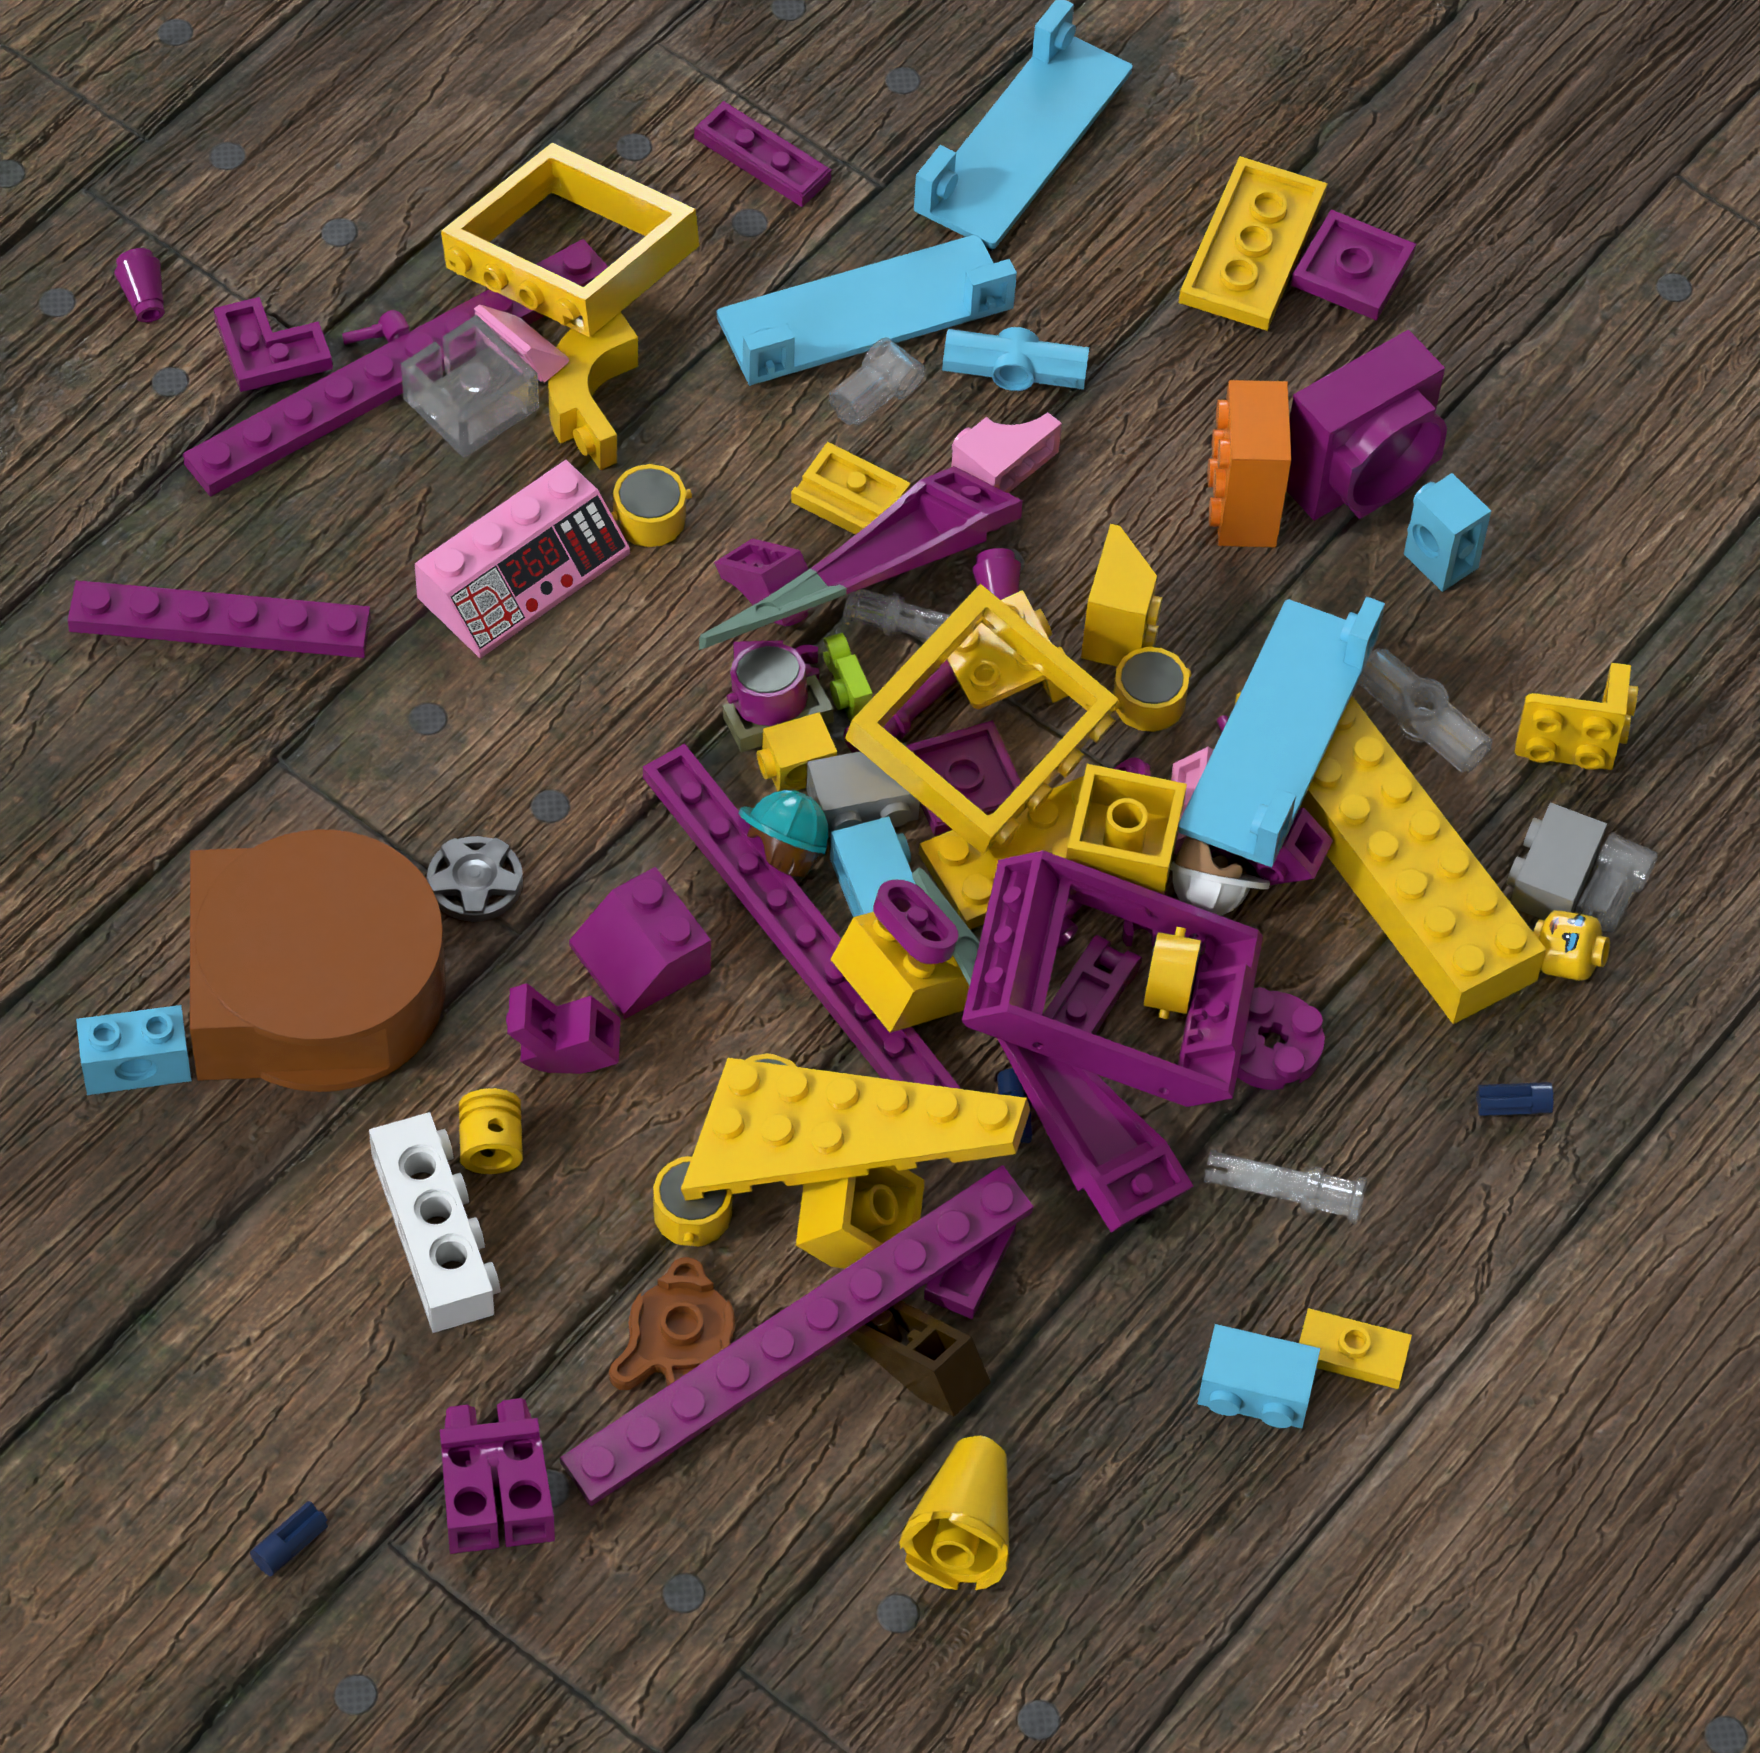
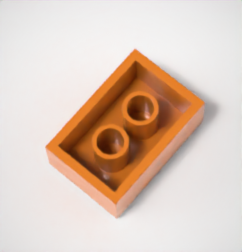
(1250, 463)

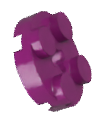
(1296, 1024)

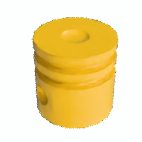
(491, 1122)

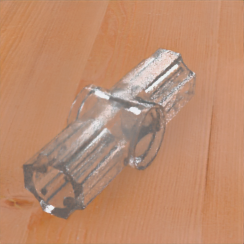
(1439, 726)

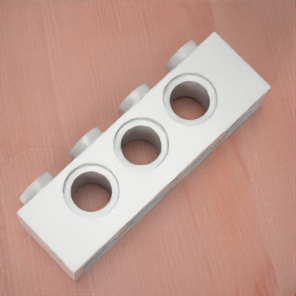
(447, 1295)

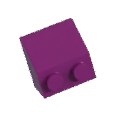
(642, 944)

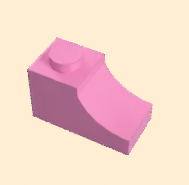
(1006, 453)

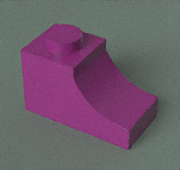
(762, 569)

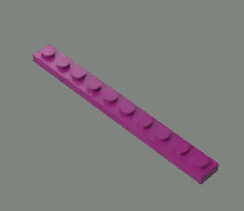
(355, 387)
(785, 915)
(795, 1335)

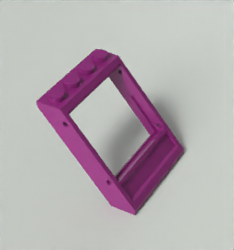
(1018, 960)

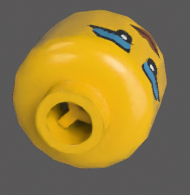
(1572, 944)

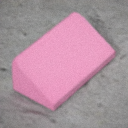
(524, 341)

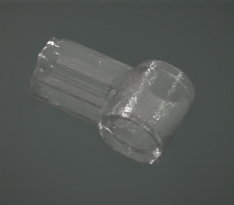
(883, 374)
(1619, 874)

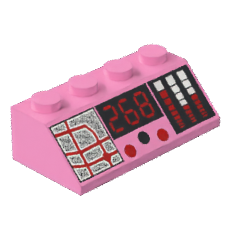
(520, 559)

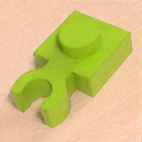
(850, 686)

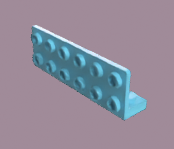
(1023, 134)
(861, 306)
(1280, 729)

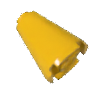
(962, 1519)

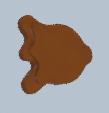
(674, 1327)

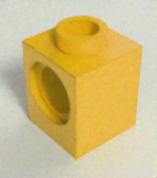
(790, 747)

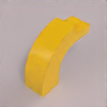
(571, 389)

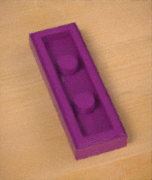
(762, 154)

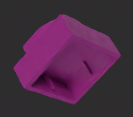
(1367, 429)

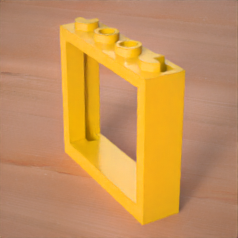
(666, 223)
(929, 787)

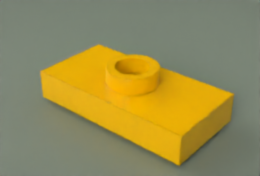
(1356, 1348)

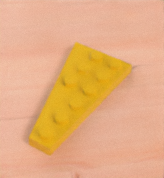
(833, 1125)

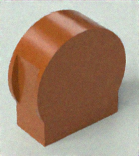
(312, 961)

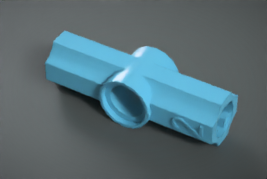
(1015, 359)

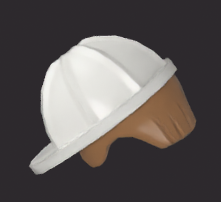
(1209, 880)

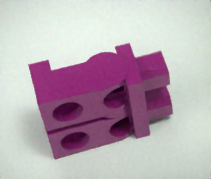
(495, 1457)

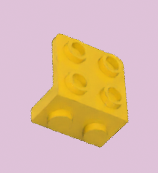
(992, 669)
(1578, 729)

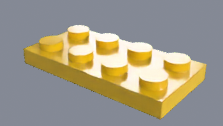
(1253, 243)
(968, 876)

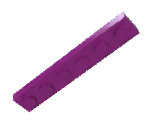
(219, 619)

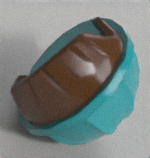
(790, 829)

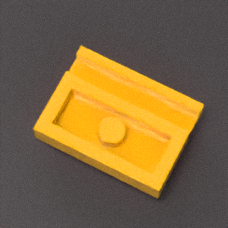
(847, 489)

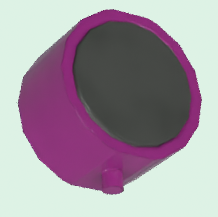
(769, 683)

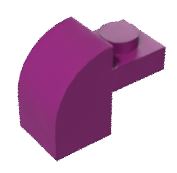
(563, 1037)

